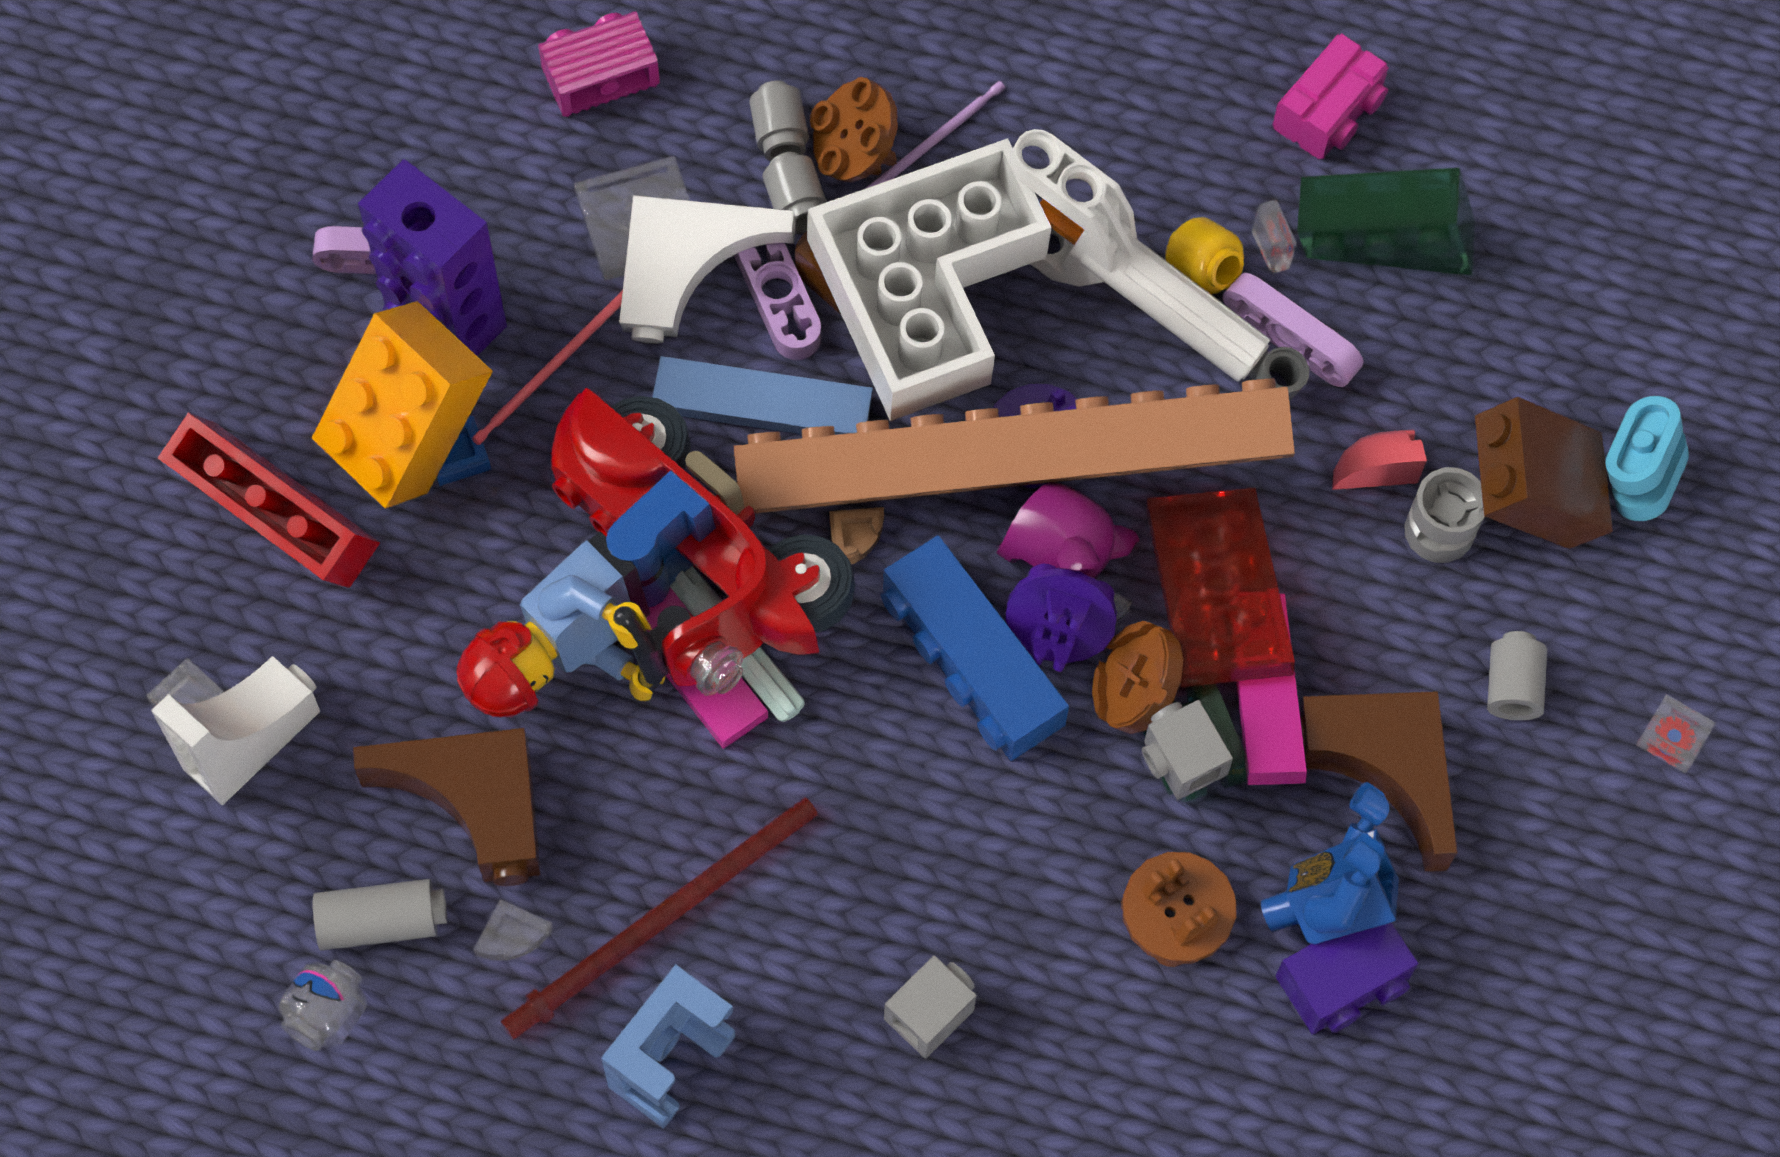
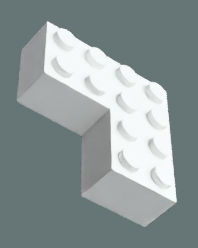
(901, 267)

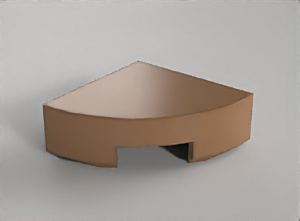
(856, 531)

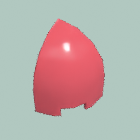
(1381, 461)

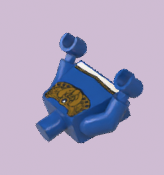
(1342, 886)

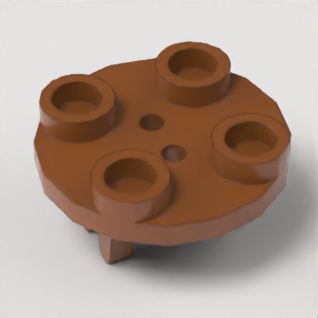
(855, 131)
(1196, 928)

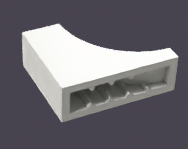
(676, 247)
(240, 730)

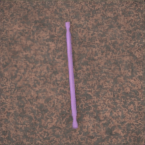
(940, 134)

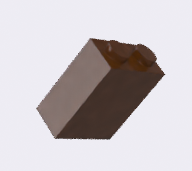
(1543, 473)

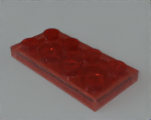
(1220, 586)

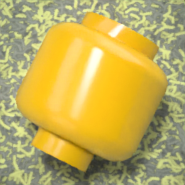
(1206, 254)

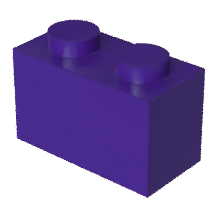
(1344, 973)

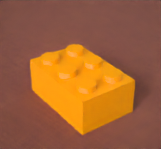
(401, 404)

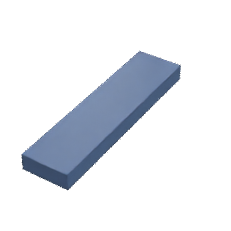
(760, 397)

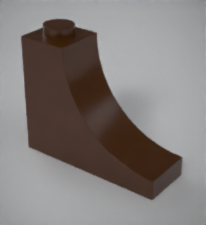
(1395, 747)
(479, 782)

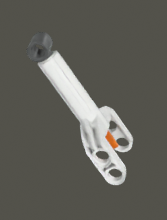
(1103, 246)

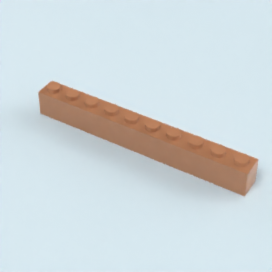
(1015, 449)

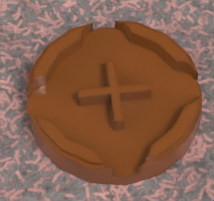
(1137, 676)

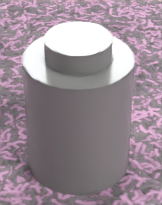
(1517, 677)

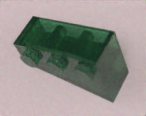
(1389, 219)

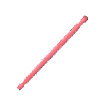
(549, 369)

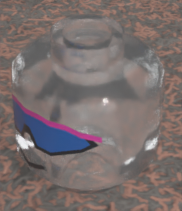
(322, 1005)

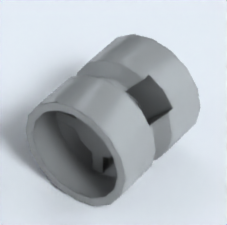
(1445, 515)

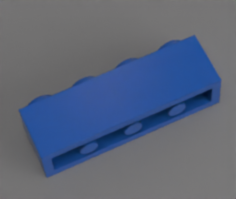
(973, 648)

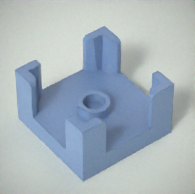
(674, 1008)

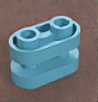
(1647, 458)

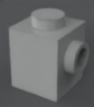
(1185, 748)
(931, 1005)

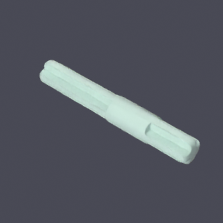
(758, 668)

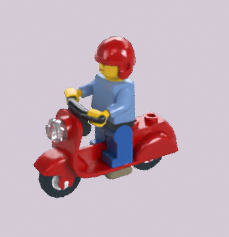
(651, 525)

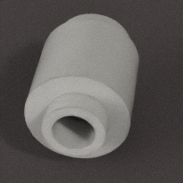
(779, 119)
(793, 186)

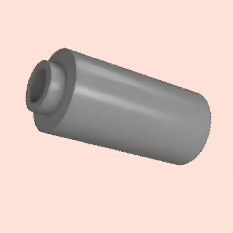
(378, 914)

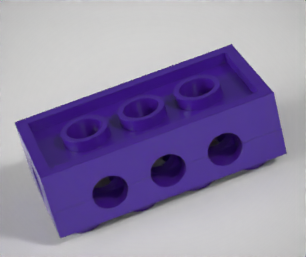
(433, 253)

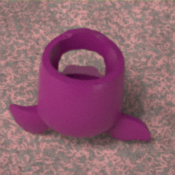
(1065, 531)

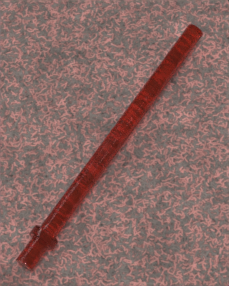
(543, 1003)

